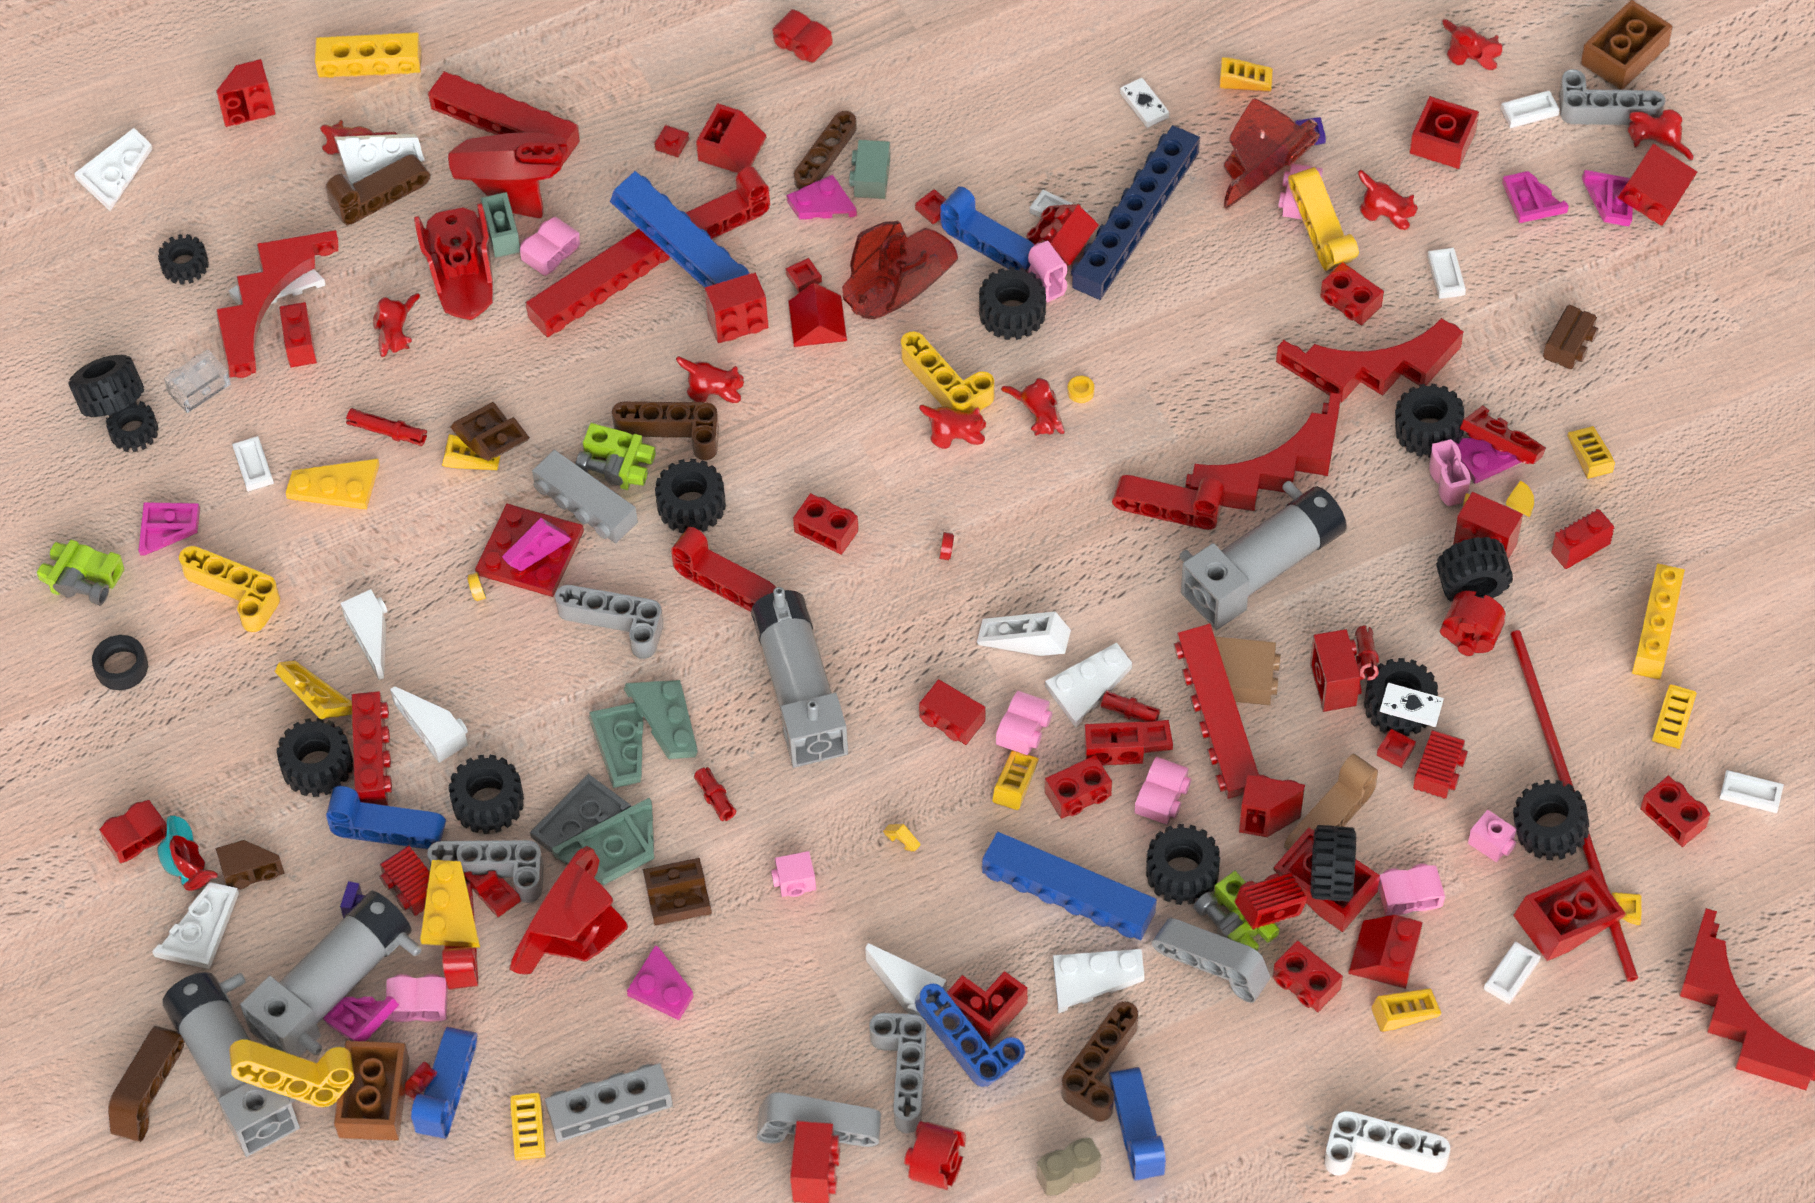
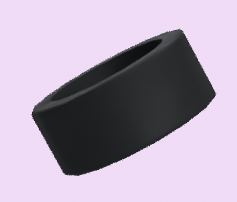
(114, 645)

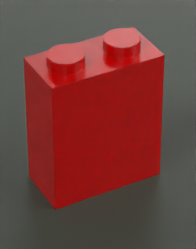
(1657, 184)

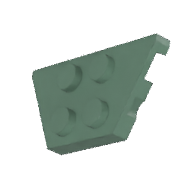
(619, 842)

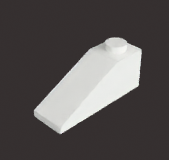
(368, 624)
(1028, 633)
(433, 724)
(901, 977)

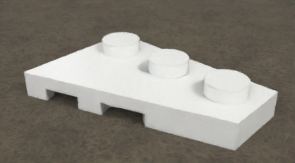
(368, 154)
(1085, 683)
(201, 930)
(1092, 974)

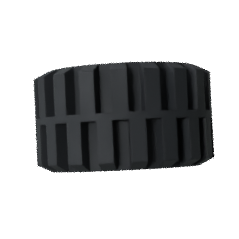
(1012, 286)
(106, 385)
(1423, 404)
(690, 478)
(1475, 566)
(1401, 674)
(309, 738)
(486, 774)
(1545, 800)
(1187, 844)
(1333, 863)

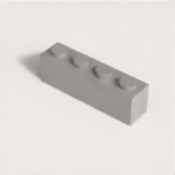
(584, 497)

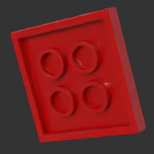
(541, 576)

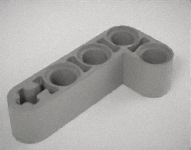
(1604, 106)
(576, 605)
(487, 851)
(1215, 955)
(906, 1072)
(852, 1123)

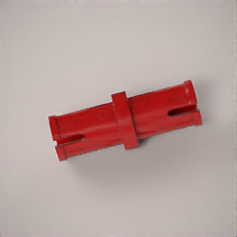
(1129, 707)
(715, 794)

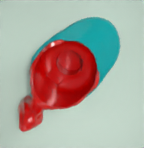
(181, 855)

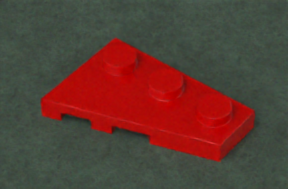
(1496, 432)

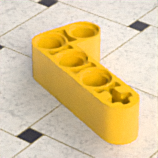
(1321, 220)
(973, 391)
(201, 565)
(293, 1076)

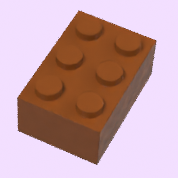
(1626, 44)
(375, 1098)

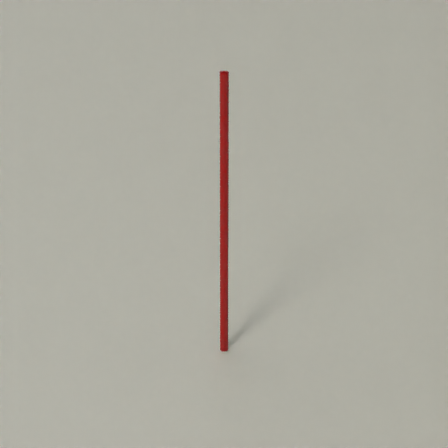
(1563, 775)

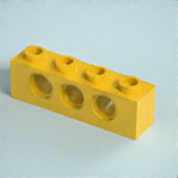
(368, 55)
(1658, 621)

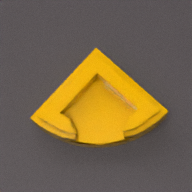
(1521, 499)
(901, 833)
(1631, 905)

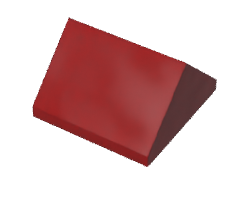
(817, 317)

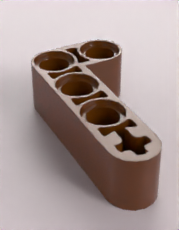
(377, 190)
(636, 415)
(1104, 1056)
(141, 1083)

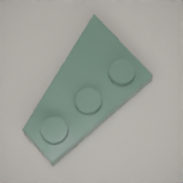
(667, 714)
(620, 742)

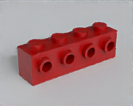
(370, 748)

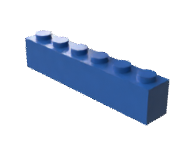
(674, 232)
(1068, 886)

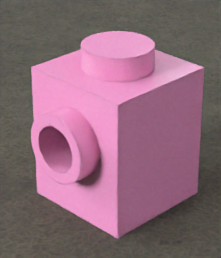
(1492, 836)
(794, 874)

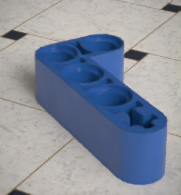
(982, 233)
(381, 823)
(966, 1032)
(436, 1109)
(1142, 1144)

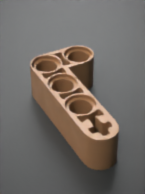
(1352, 790)

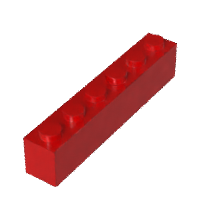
(496, 111)
(594, 282)
(1217, 708)

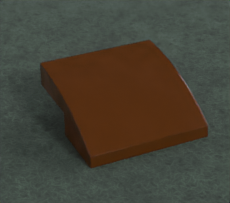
(489, 432)
(677, 891)

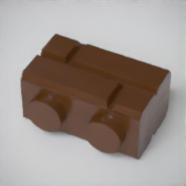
(1570, 337)

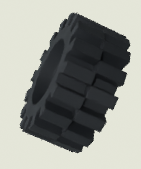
(187, 270)
(137, 437)

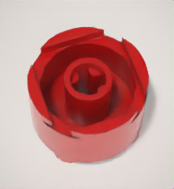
(1473, 623)
(935, 1155)

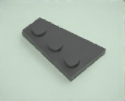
(578, 811)

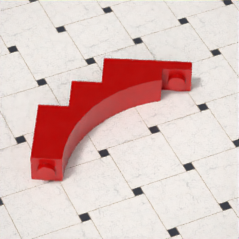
(280, 265)
(1378, 369)
(1305, 452)
(1763, 1048)

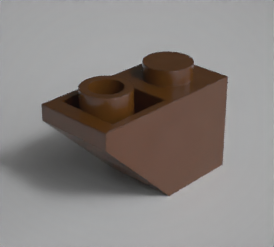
(247, 864)

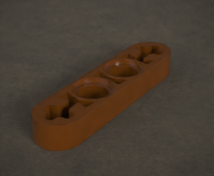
(829, 152)

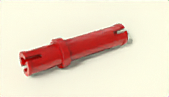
(396, 429)
(1366, 653)

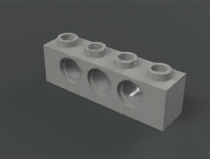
(600, 1115)

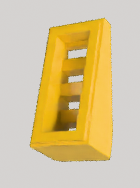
(1231, 80)
(459, 460)
(1595, 468)
(1678, 699)
(1010, 795)
(1389, 1018)
(525, 1107)

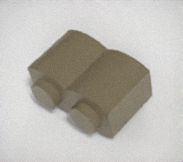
(1064, 1167)

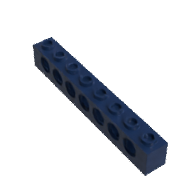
(1135, 212)

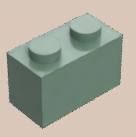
(871, 169)
(501, 225)

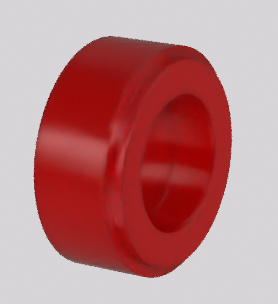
(946, 546)

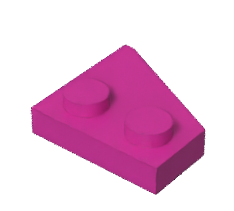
(1604, 192)
(1530, 198)
(821, 200)
(1483, 459)
(167, 524)
(535, 544)
(661, 986)
(359, 1017)

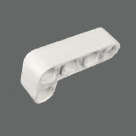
(1386, 1149)

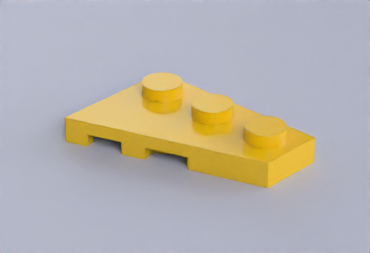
(335, 484)
(313, 691)
(448, 910)

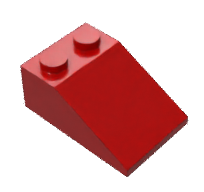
(1337, 913)
(1568, 913)

